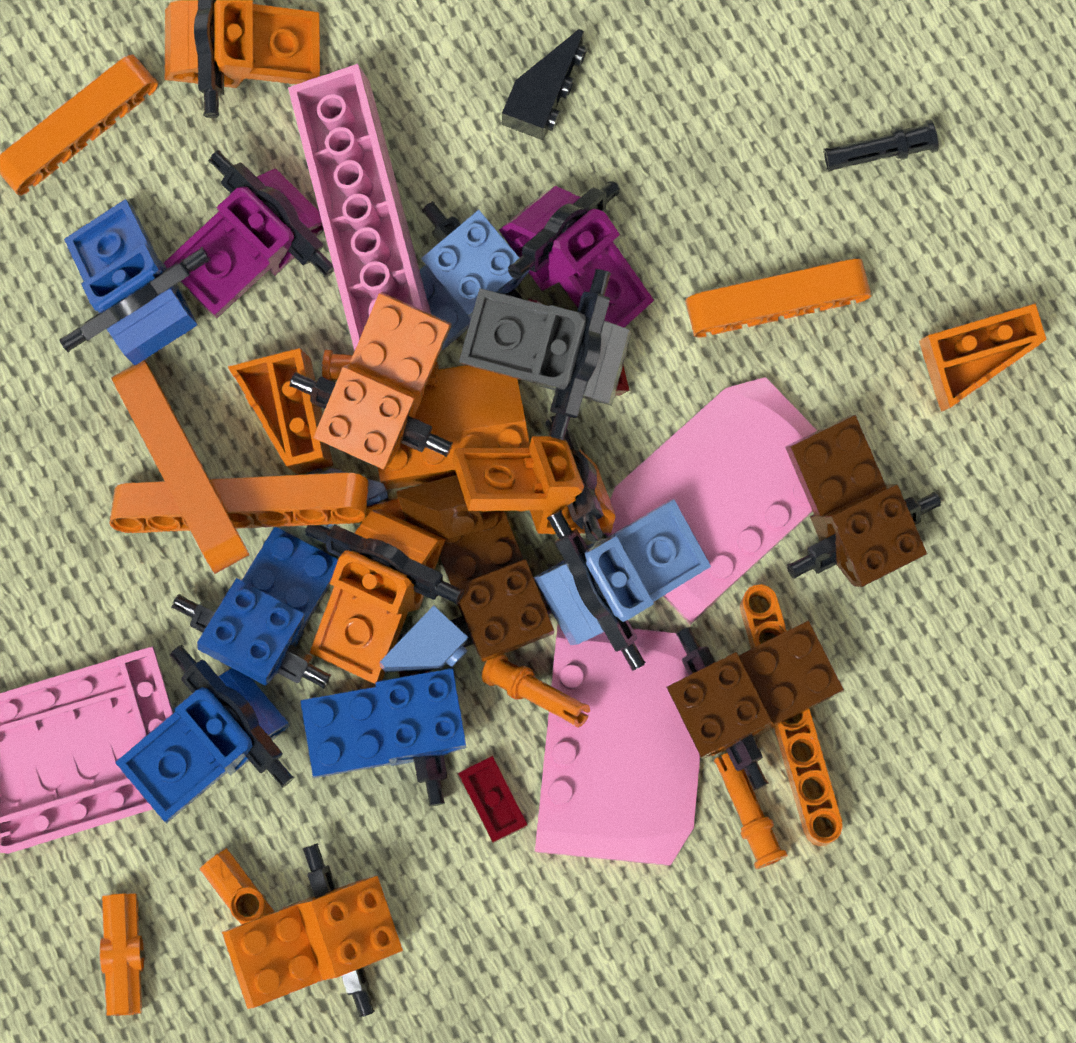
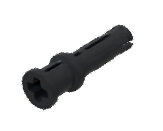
(898, 143)

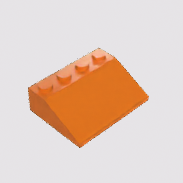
(470, 410)

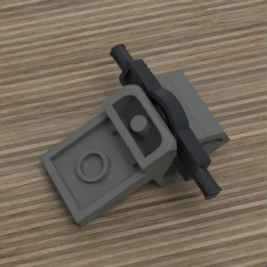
(550, 347)

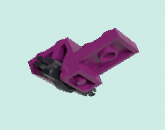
(252, 233)
(568, 239)

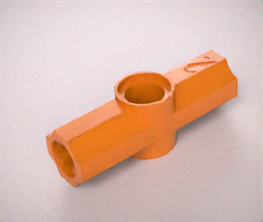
(232, 884)
(121, 954)

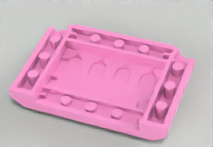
(729, 483)
(64, 746)
(632, 771)

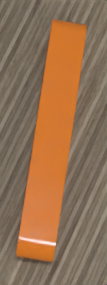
(180, 467)
(249, 502)
(789, 734)

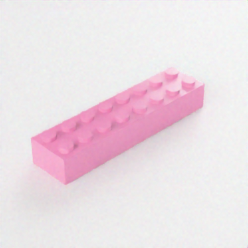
(356, 194)

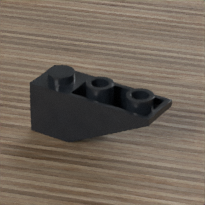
(538, 91)

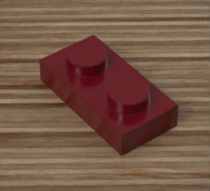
(492, 799)

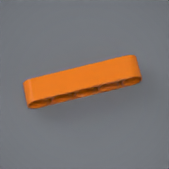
(75, 122)
(778, 296)

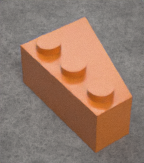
(976, 352)
(283, 410)

